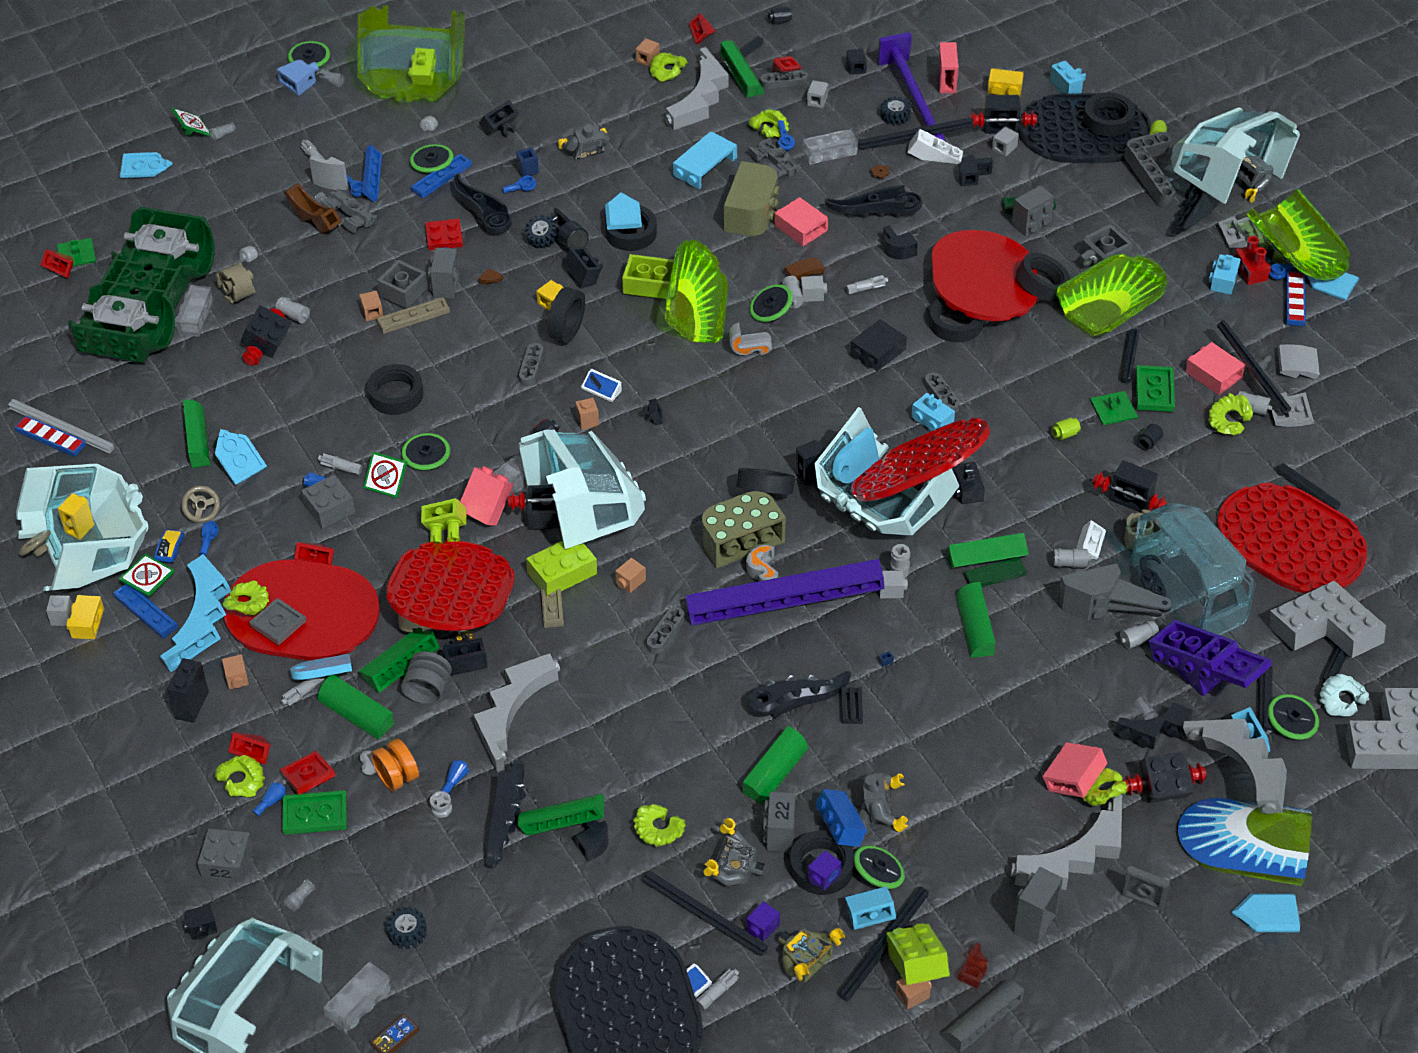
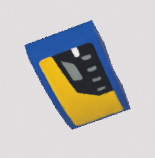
(169, 545)

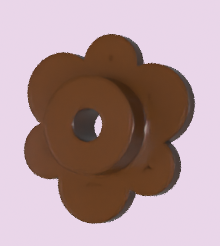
(880, 171)

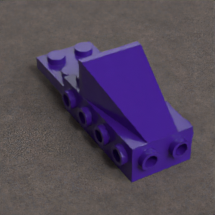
(1206, 657)

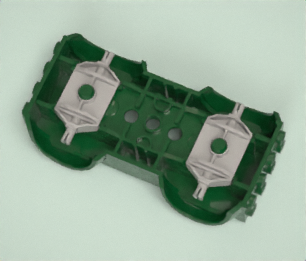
(144, 323)

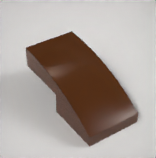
(805, 267)

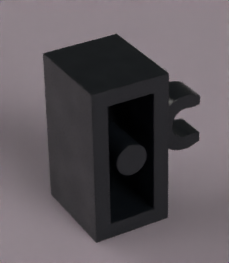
(500, 119)
(583, 266)
(805, 461)
(970, 483)
(465, 655)

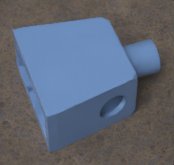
(297, 76)

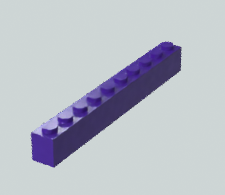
(785, 592)

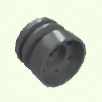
(426, 678)

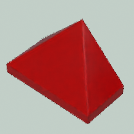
(701, 28)
(785, 64)
(57, 262)
(314, 553)
(250, 745)

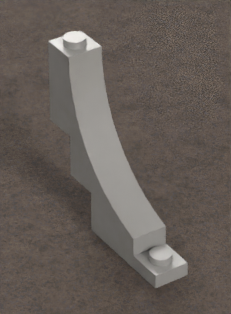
(706, 93)
(522, 682)
(1233, 739)
(1100, 841)

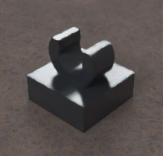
(653, 412)

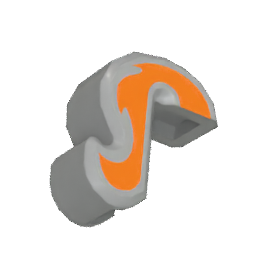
(749, 343)
(757, 563)

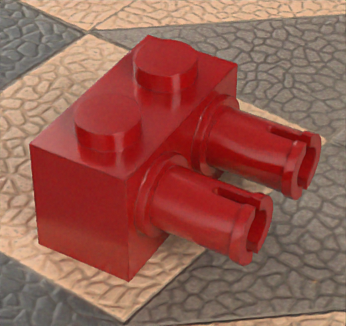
(1252, 262)

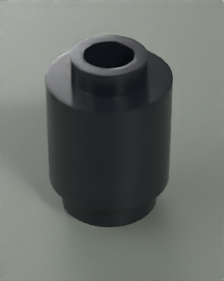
(780, 15)
(1150, 436)

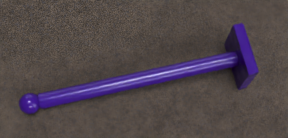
(897, 50)

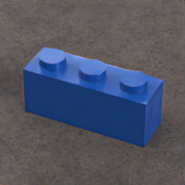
(841, 817)

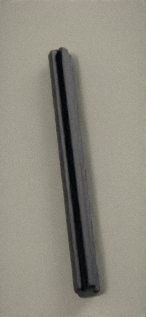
(909, 134)
(1253, 366)
(705, 913)
(882, 945)

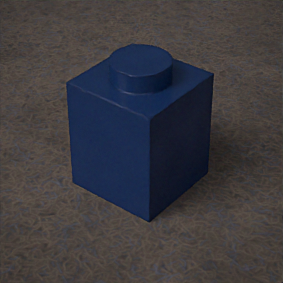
(527, 162)

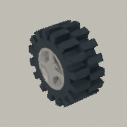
(895, 110)
(546, 227)
(398, 927)

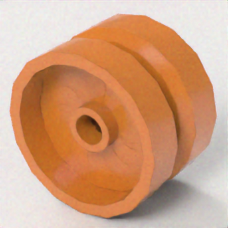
(394, 764)

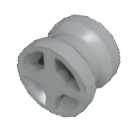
(437, 800)

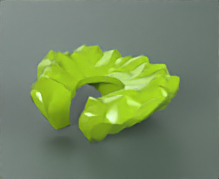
(660, 60)
(768, 116)
(1227, 403)
(255, 605)
(247, 765)
(1097, 797)
(655, 836)

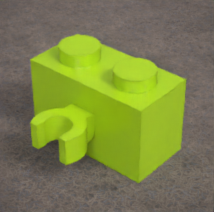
(423, 66)

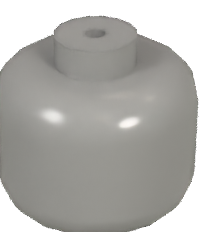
(428, 123)
(248, 253)

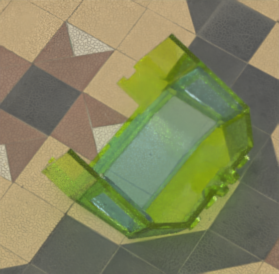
(387, 49)

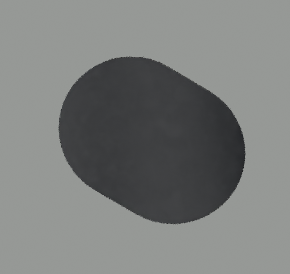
(1066, 139)
(627, 995)

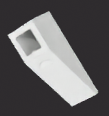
(931, 148)

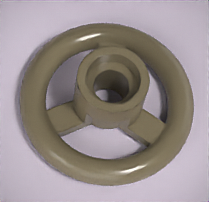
(195, 499)
(36, 544)

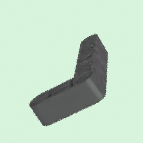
(1139, 156)

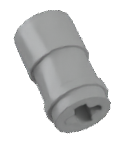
(793, 284)
(293, 309)
(1258, 403)
(1071, 558)
(900, 559)
(1138, 634)

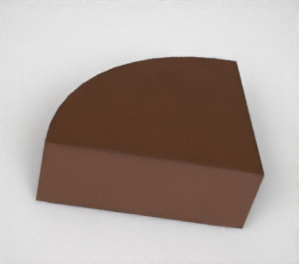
(490, 276)

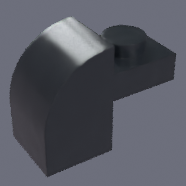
(972, 168)
(899, 246)
(593, 839)

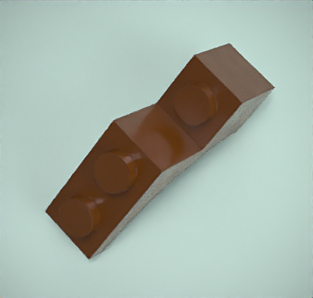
(307, 208)

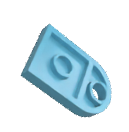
(856, 457)
(321, 667)

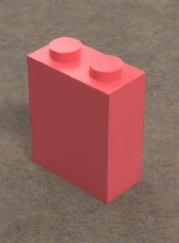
(948, 67)
(801, 221)
(1215, 368)
(486, 495)
(1075, 769)

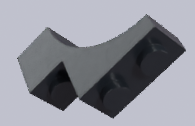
(1148, 732)

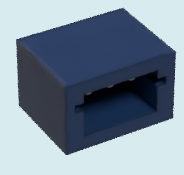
(885, 659)

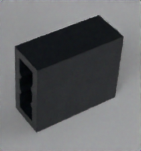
(878, 345)
(188, 690)

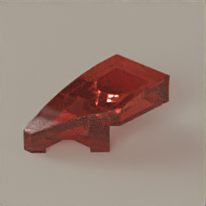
(974, 968)

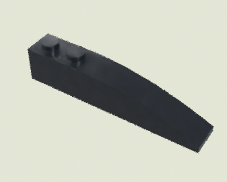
(1195, 208)

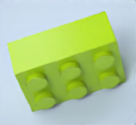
(647, 276)
(561, 567)
(917, 954)

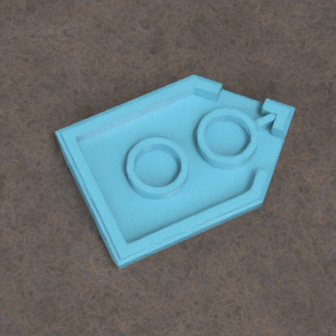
(143, 165)
(622, 213)
(1338, 287)
(238, 456)
(1269, 912)

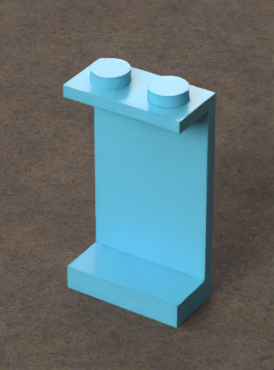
(703, 158)

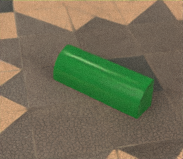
(740, 69)
(196, 433)
(987, 550)
(975, 620)
(396, 659)
(355, 706)
(775, 765)
(562, 815)

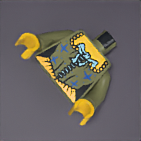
(807, 951)

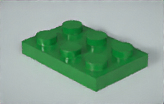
(1155, 388)
(314, 812)

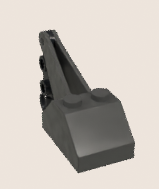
(1098, 590)

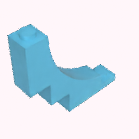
(198, 629)

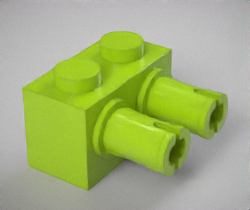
(443, 516)

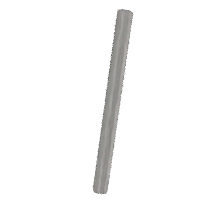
(89, 438)

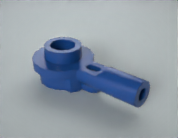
(785, 141)
(525, 183)
(356, 187)
(1278, 271)
(209, 531)

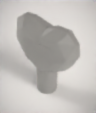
(367, 767)

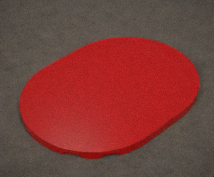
(978, 275)
(921, 459)
(1292, 537)
(450, 585)
(335, 600)

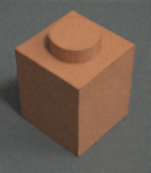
(647, 51)
(371, 305)
(587, 413)
(630, 575)
(235, 671)
(913, 993)

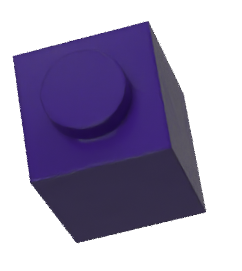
(824, 870)
(763, 921)

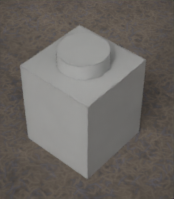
(817, 94)
(1005, 141)
(813, 288)
(894, 584)
(59, 610)

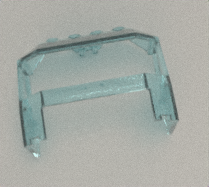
(1219, 564)

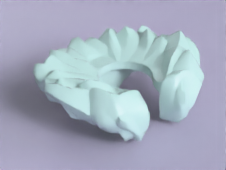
(1330, 695)

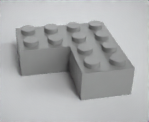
(1328, 613)
(1390, 741)

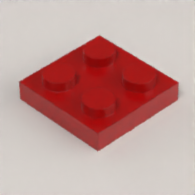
(444, 234)
(307, 772)

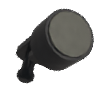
(571, 232)

